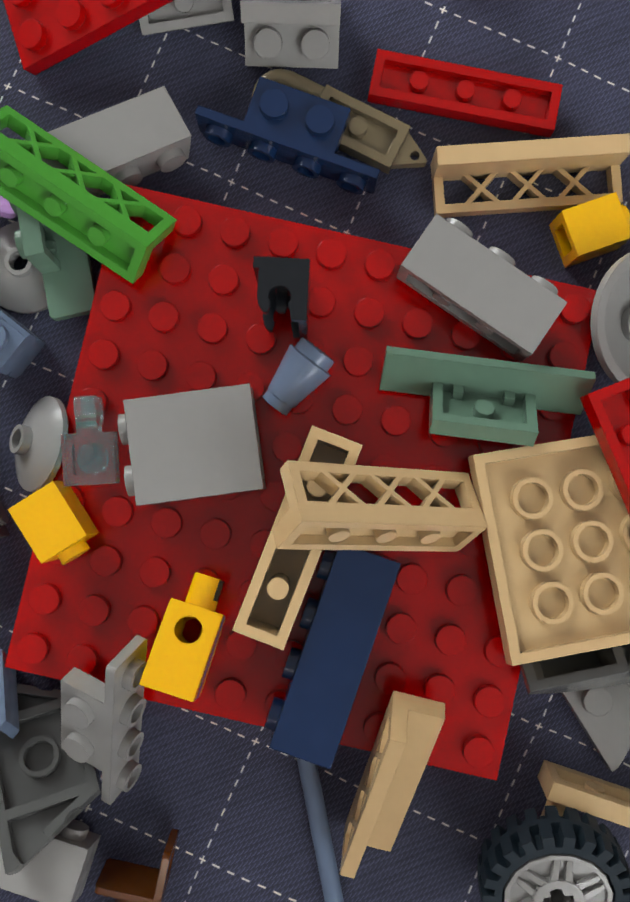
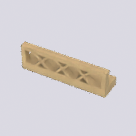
(526, 158)
(381, 526)
(391, 776)

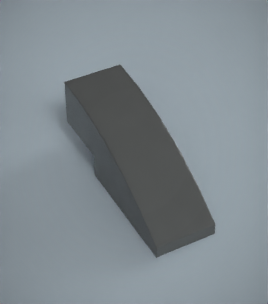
(578, 671)

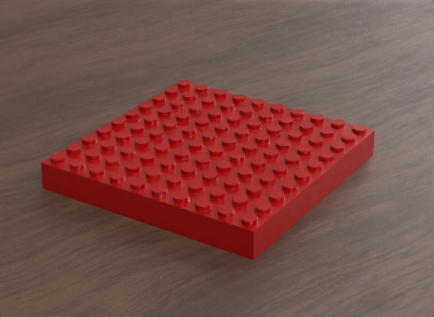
(199, 328)

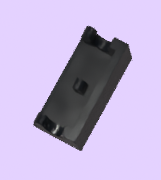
(284, 286)

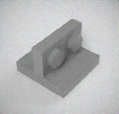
(291, 33)

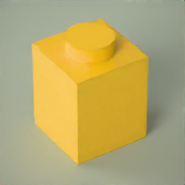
(591, 229)
(54, 523)

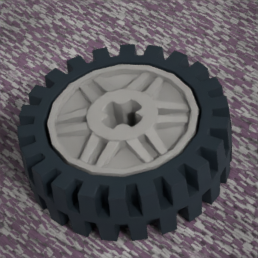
(553, 860)

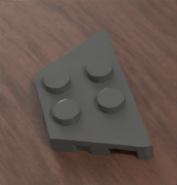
(38, 780)

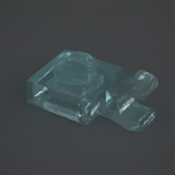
(90, 454)

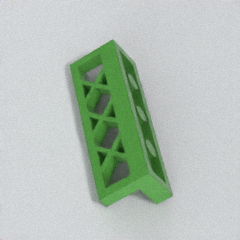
(65, 206)

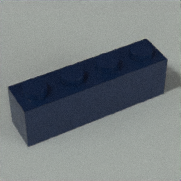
(332, 656)

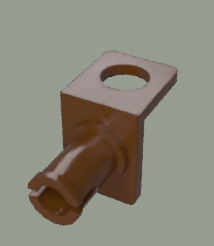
(137, 882)

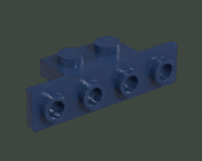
(293, 130)

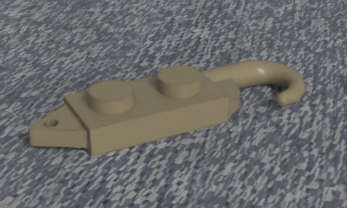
(369, 132)

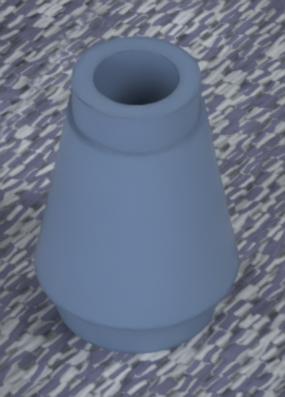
(297, 376)

